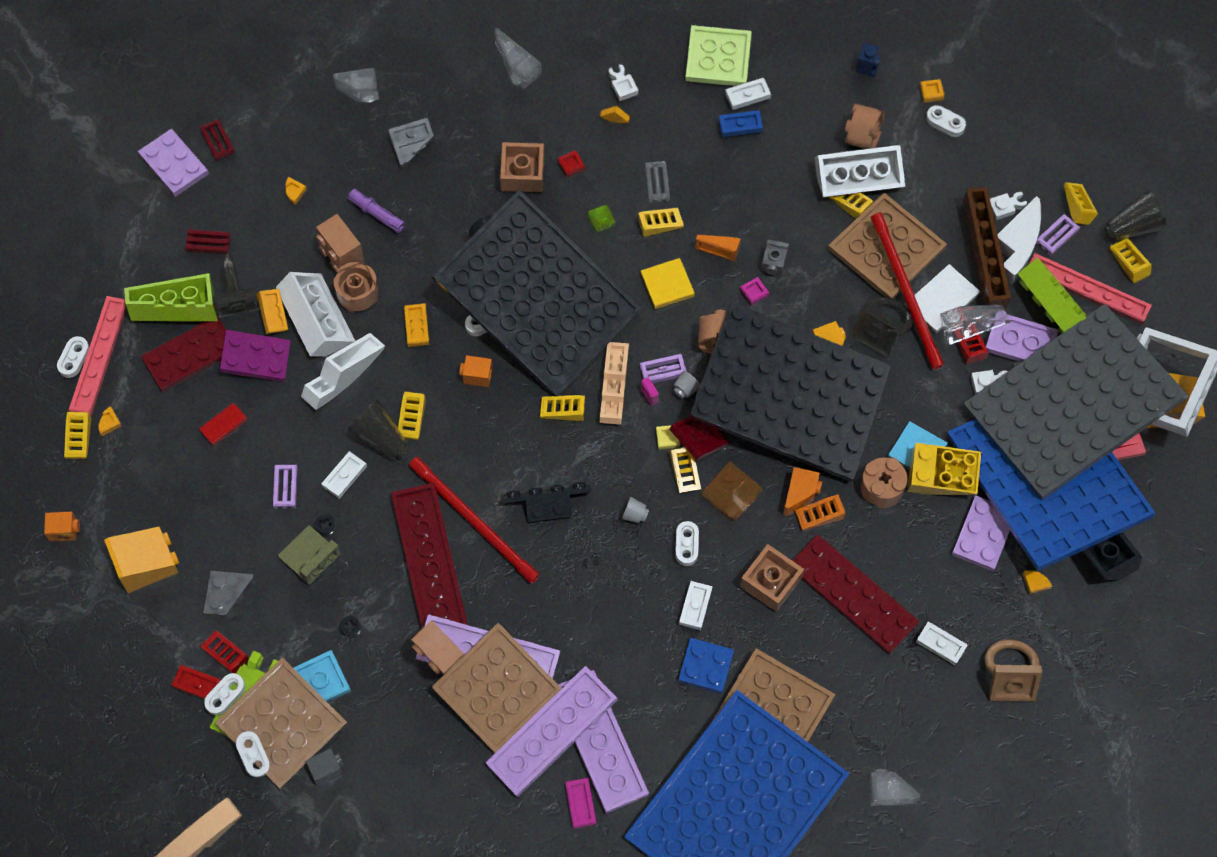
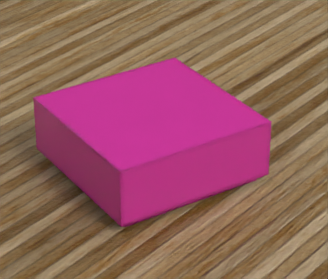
(754, 291)
(649, 391)

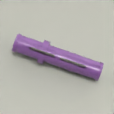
(369, 206)

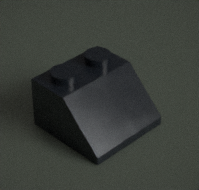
(1114, 557)

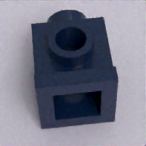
(868, 60)

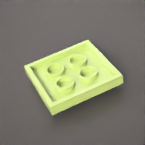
(718, 56)

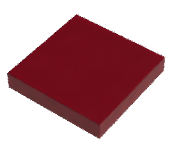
(698, 437)

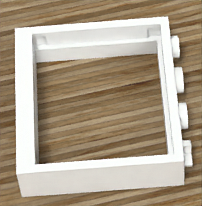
(1202, 386)

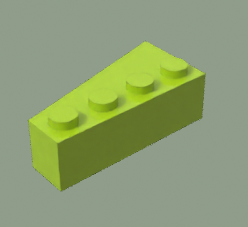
(1051, 294)
(172, 300)

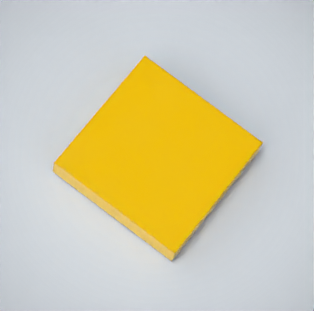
(667, 283)

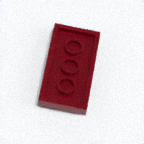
(186, 354)

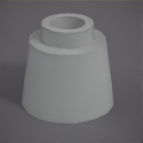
(686, 385)
(635, 511)

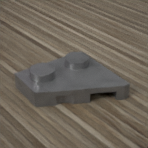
(410, 139)
(224, 592)

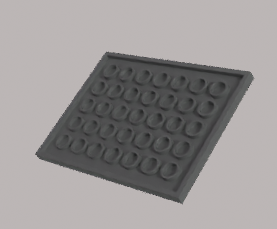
(1075, 401)

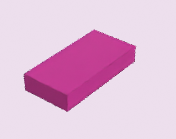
(580, 803)

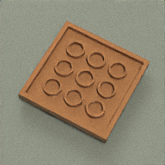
(864, 253)
(496, 687)
(783, 694)
(287, 719)

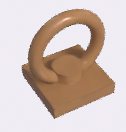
(1013, 681)

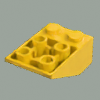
(943, 470)

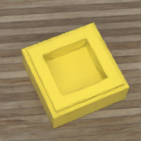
(666, 438)

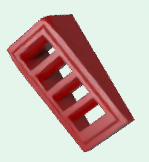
(974, 356)
(233, 667)

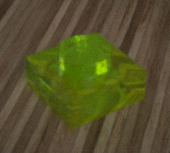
(601, 218)

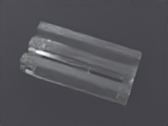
(658, 196)

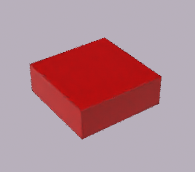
(571, 163)

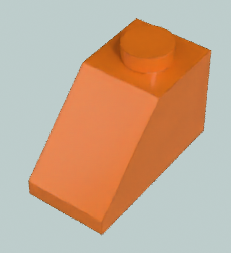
(802, 489)

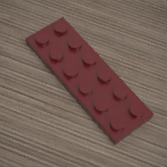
(855, 595)

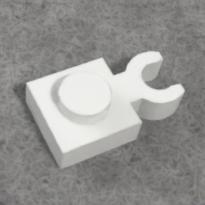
(623, 85)
(1004, 206)
(983, 379)

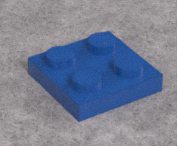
(706, 666)

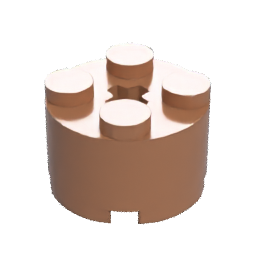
(864, 127)
(356, 286)
(709, 330)
(874, 479)

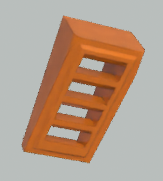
(718, 245)
(823, 520)

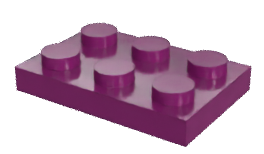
(255, 356)

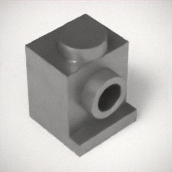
(774, 257)

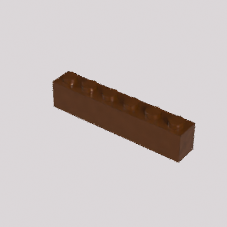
(986, 247)

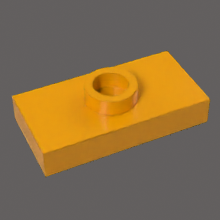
(272, 311)
(416, 325)

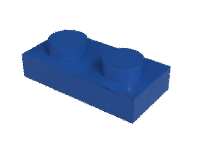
(740, 123)

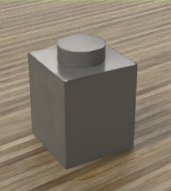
(325, 767)

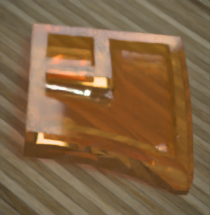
(732, 491)

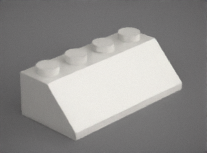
(860, 171)
(314, 313)

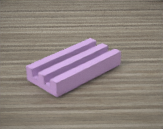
(1046, 245)
(662, 361)
(284, 503)

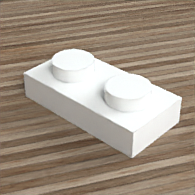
(748, 93)
(344, 475)
(695, 605)
(941, 643)

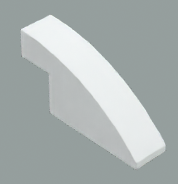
(1019, 239)
(341, 370)

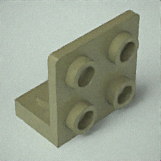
(309, 554)

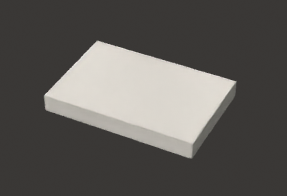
(942, 294)

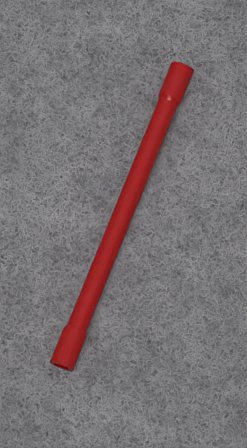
(930, 349)
(521, 565)

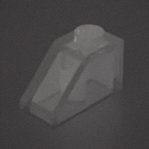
(358, 84)
(890, 789)

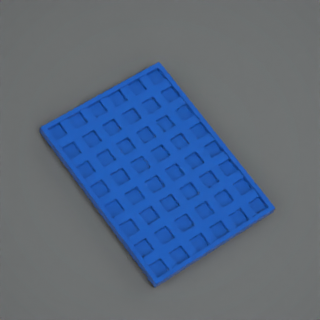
(1069, 520)

